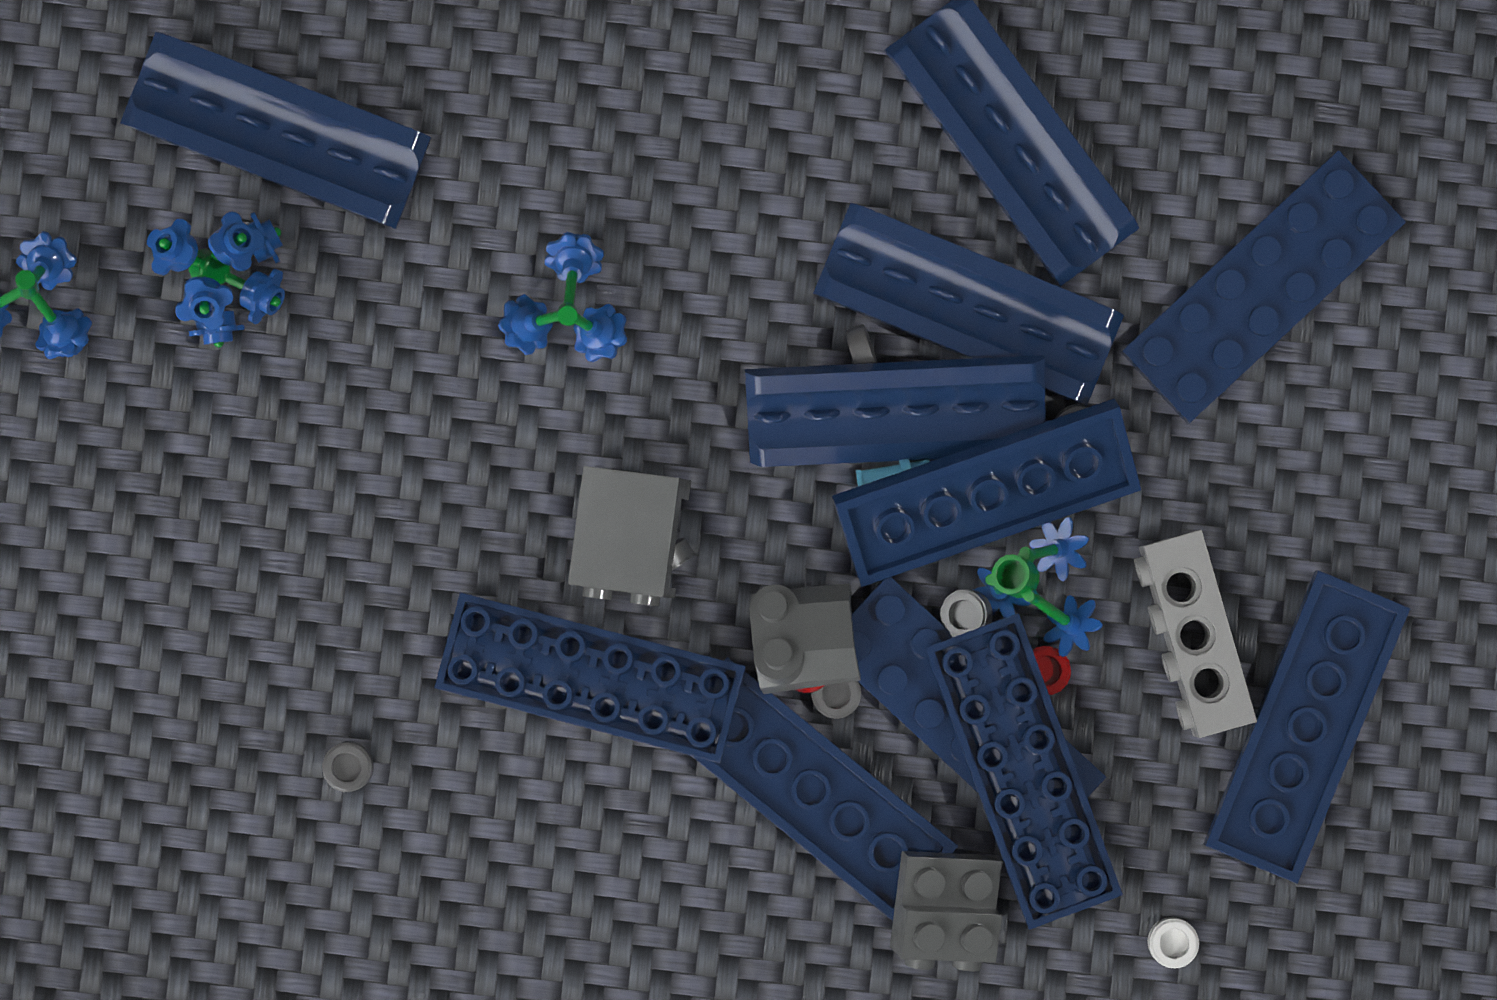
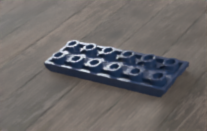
(276, 130)
(1012, 139)
(966, 301)
(889, 409)
(590, 677)
(1023, 771)

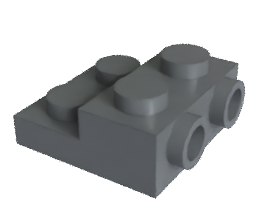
(947, 910)

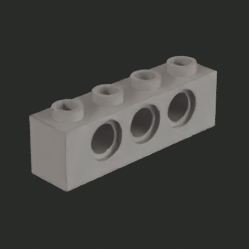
(1231, 702)

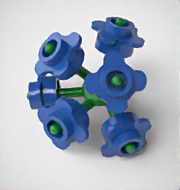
(210, 268)

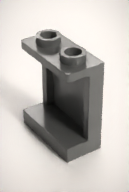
(626, 534)

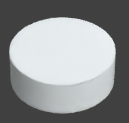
(1173, 942)

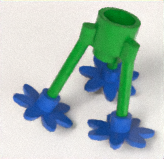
(1017, 578)

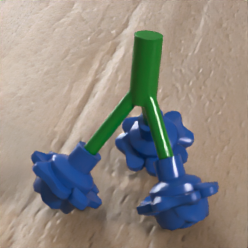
(48, 263)
(597, 331)

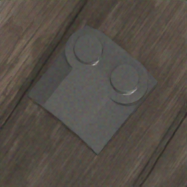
(803, 637)

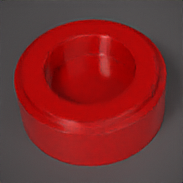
(1053, 668)

